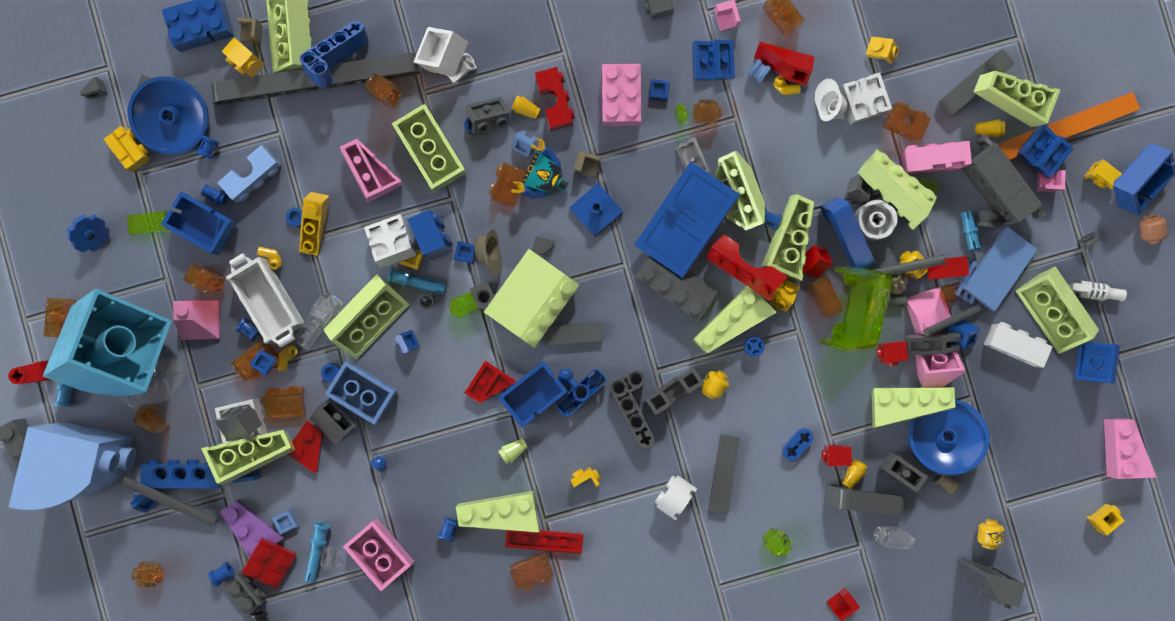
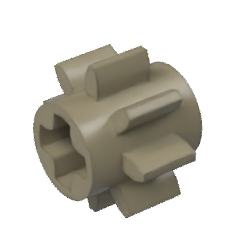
(898, 283)

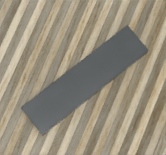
(724, 474)

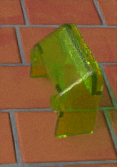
(863, 311)

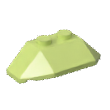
(738, 175)

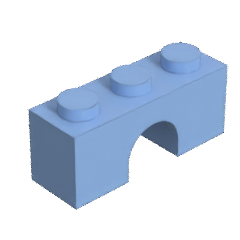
(263, 166)

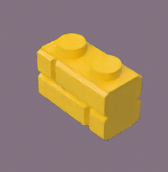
(127, 149)

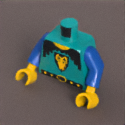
(542, 174)

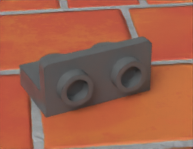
(488, 115)
(245, 593)

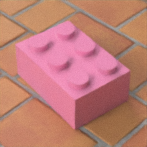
(621, 94)
(378, 554)

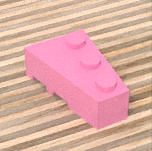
(1125, 450)

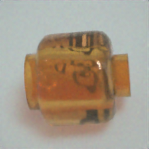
(707, 112)
(148, 574)

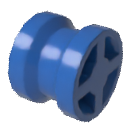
(756, 348)

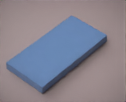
(999, 269)

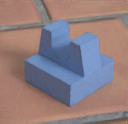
(523, 143)

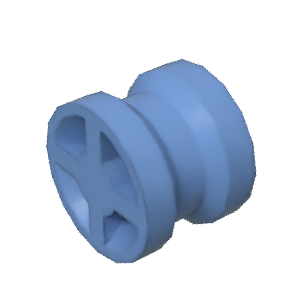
(759, 71)

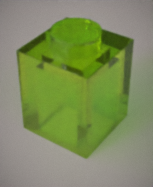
(463, 305)

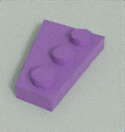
(248, 527)

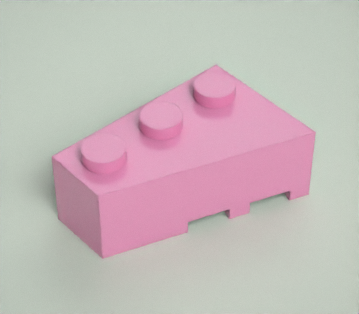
(936, 158)
(368, 171)

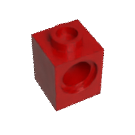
(837, 455)

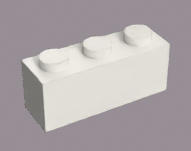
(1018, 345)

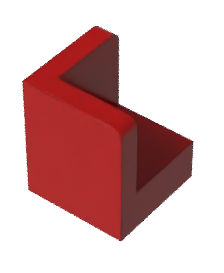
(816, 261)
(843, 604)

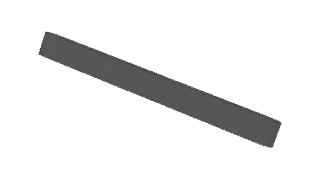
(297, 82)

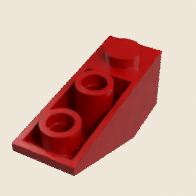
(785, 62)

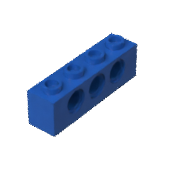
(152, 476)

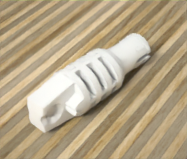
(1098, 291)

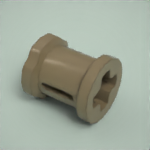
(947, 483)

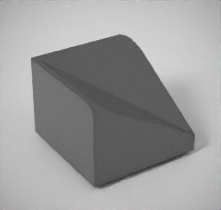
(94, 89)
(859, 189)

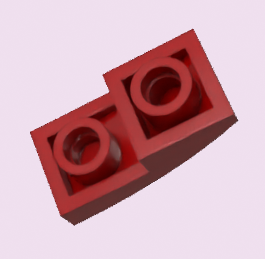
(953, 268)

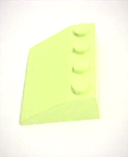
(531, 298)

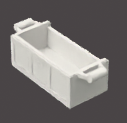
(265, 299)

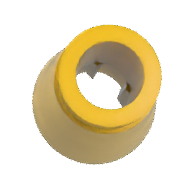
(525, 107)
(991, 128)
(854, 473)

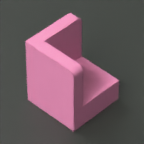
(727, 15)
(1054, 185)

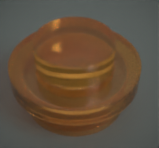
(948, 293)

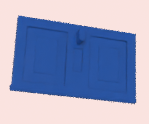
(687, 219)

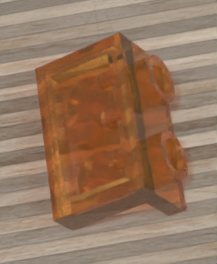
(506, 176)
(284, 402)
(147, 419)

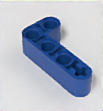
(331, 51)
(849, 232)

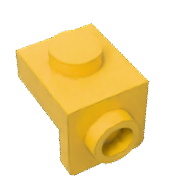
(882, 49)
(785, 296)
(581, 475)

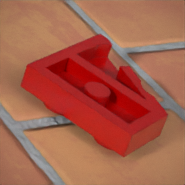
(488, 382)
(308, 446)

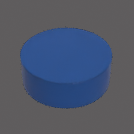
(294, 217)
(329, 372)

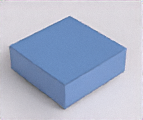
(285, 522)

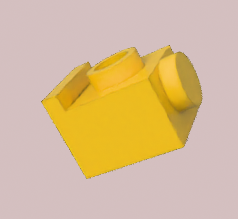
(1103, 174)
(1112, 520)

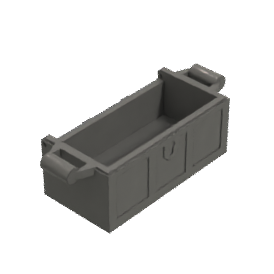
(1001, 184)

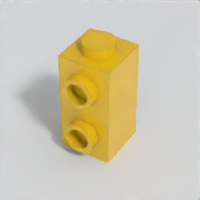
(242, 59)

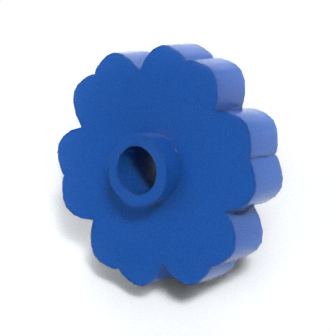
(88, 233)

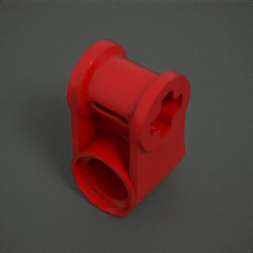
(31, 373)

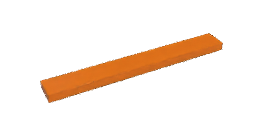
(1078, 122)

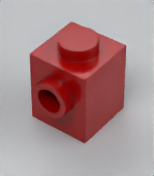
(892, 352)

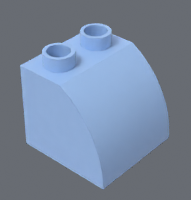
(67, 464)

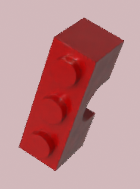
(550, 82)

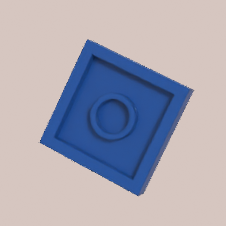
(596, 209)
(1097, 362)

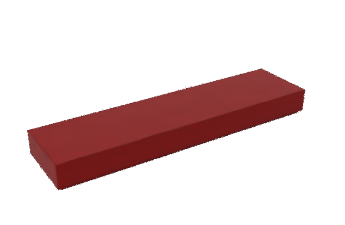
(545, 541)

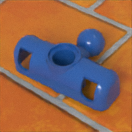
(566, 376)

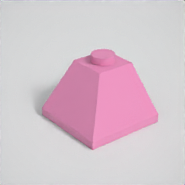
(927, 309)
(197, 319)
(938, 369)

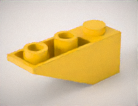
(313, 222)

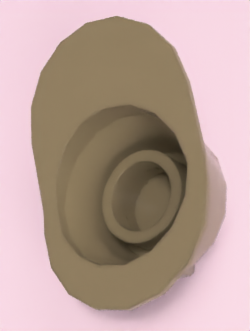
(488, 251)

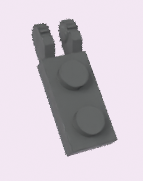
(933, 344)

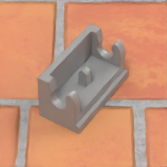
(691, 152)

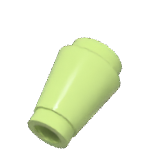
(512, 451)

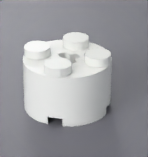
(883, 213)
(675, 497)

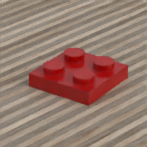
(269, 562)

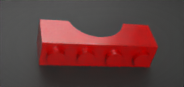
(764, 281)

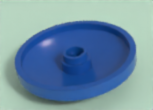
(168, 115)
(950, 440)

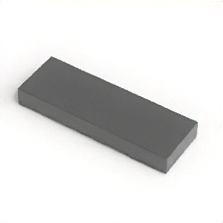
(574, 333)

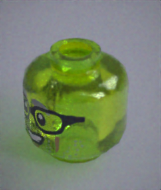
(777, 542)

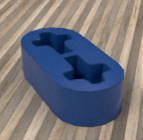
(801, 447)

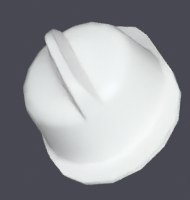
(830, 101)

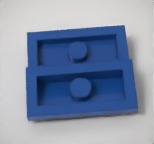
(713, 60)
(1045, 151)

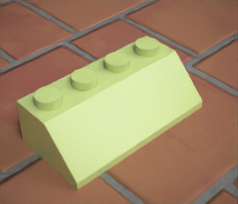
(288, 33)
(1057, 310)
(366, 317)

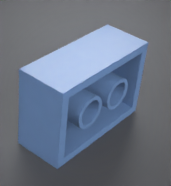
(361, 392)

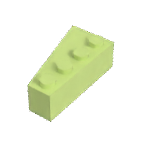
(905, 404)
(241, 457)

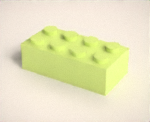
(429, 148)

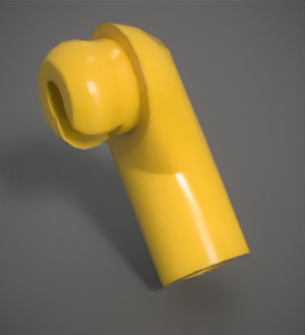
(784, 88)
(272, 256)
(285, 355)

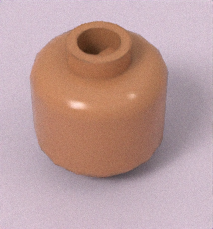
(1153, 229)

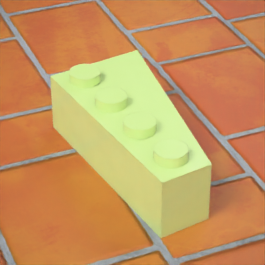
(1018, 97)
(898, 188)
(790, 238)
(736, 317)
(503, 512)

